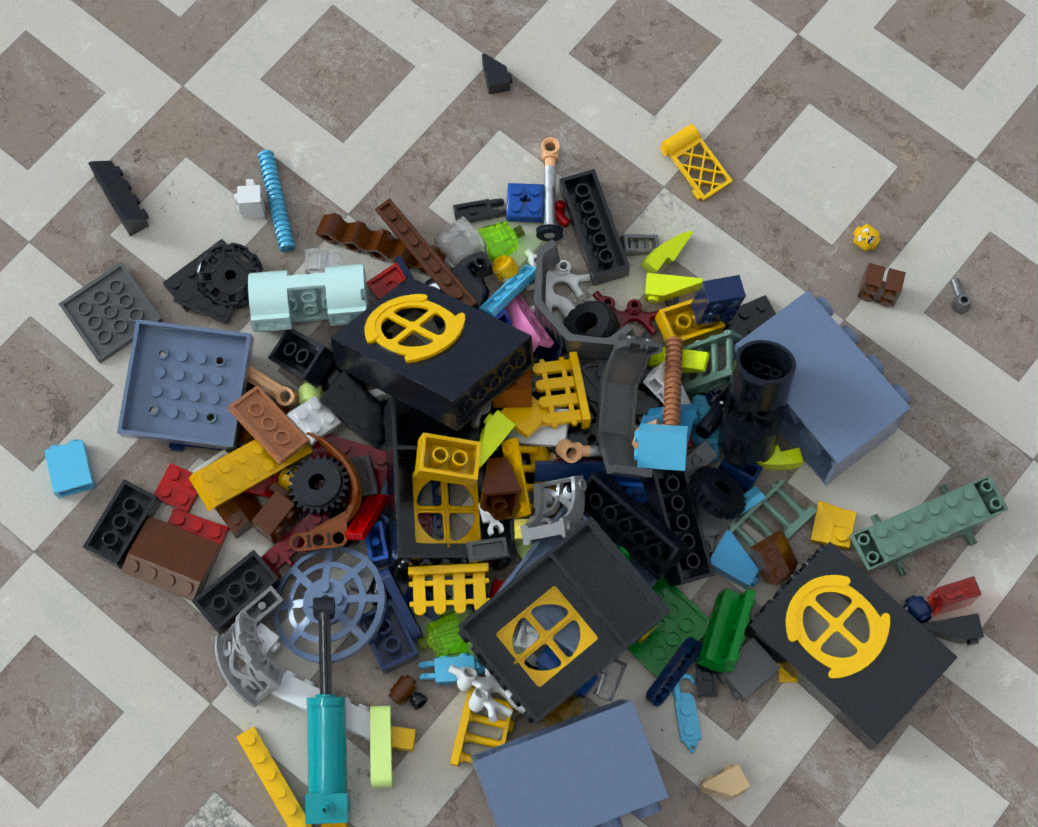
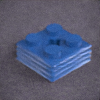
(520, 192)

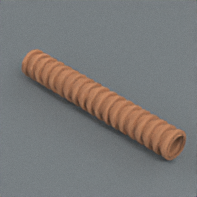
(673, 380)

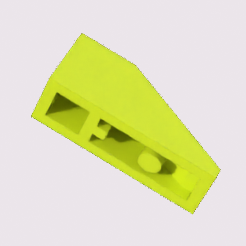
(667, 287)
(691, 362)
(493, 434)

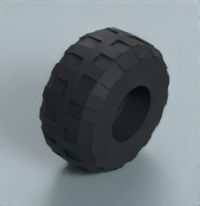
(589, 315)

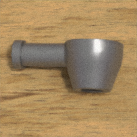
(957, 305)

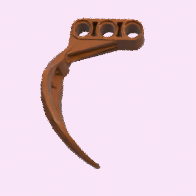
(339, 522)

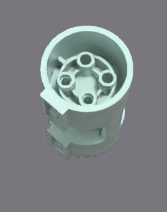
(282, 299)

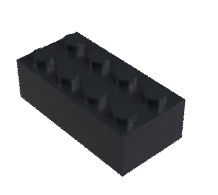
(121, 523)
(234, 591)

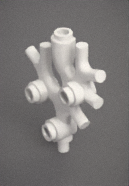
(553, 277)
(481, 695)

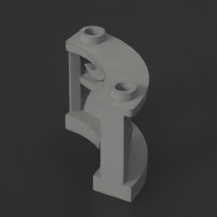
(540, 524)
(243, 638)

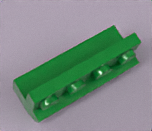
(726, 630)

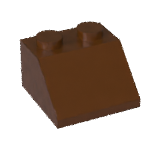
(239, 513)
(774, 558)

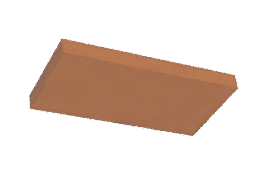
(268, 424)

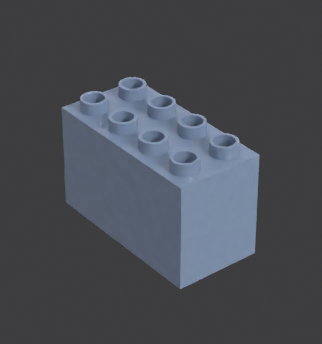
(838, 395)
(574, 772)

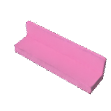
(526, 321)

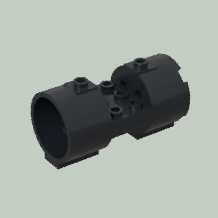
(756, 402)

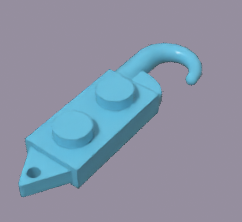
(687, 715)

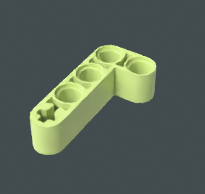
(381, 747)

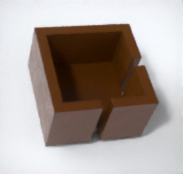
(876, 290)
(275, 517)

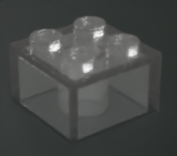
(459, 242)

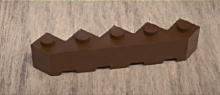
(359, 238)

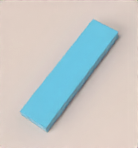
(509, 291)

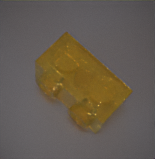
(564, 711)

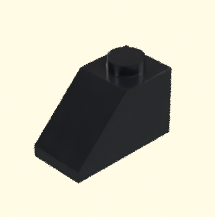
(496, 75)

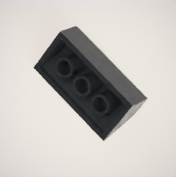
(119, 196)

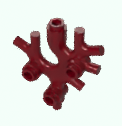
(630, 314)

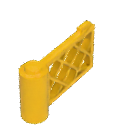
(679, 145)

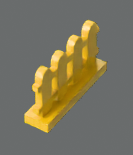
(568, 399)
(438, 573)

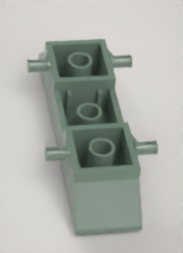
(928, 524)

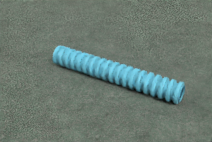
(276, 201)

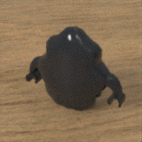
(473, 283)

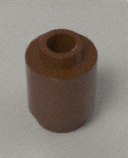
(402, 689)

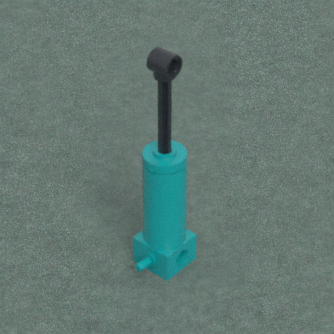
(326, 735)

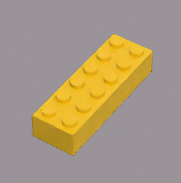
(238, 473)

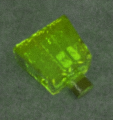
(501, 239)
(444, 636)

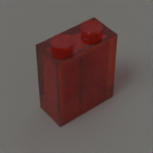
(954, 596)

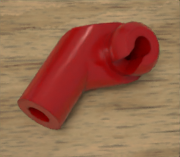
(559, 214)

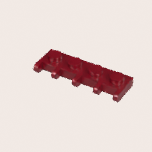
(282, 552)

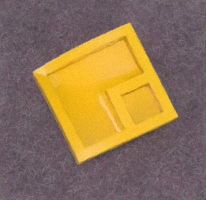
(833, 525)

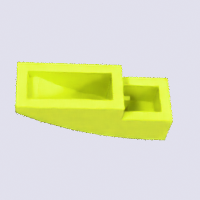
(665, 252)
(783, 460)

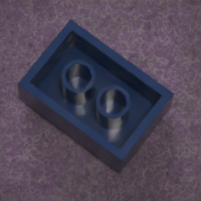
(718, 300)
(392, 643)

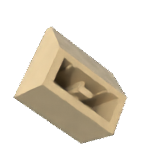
(727, 784)

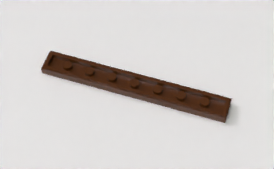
(424, 253)

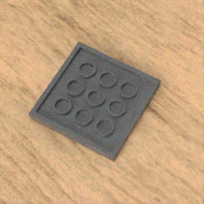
(108, 311)

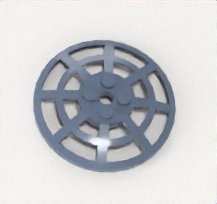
(332, 588)

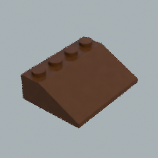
(171, 558)

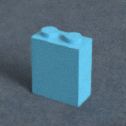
(661, 446)
(69, 468)

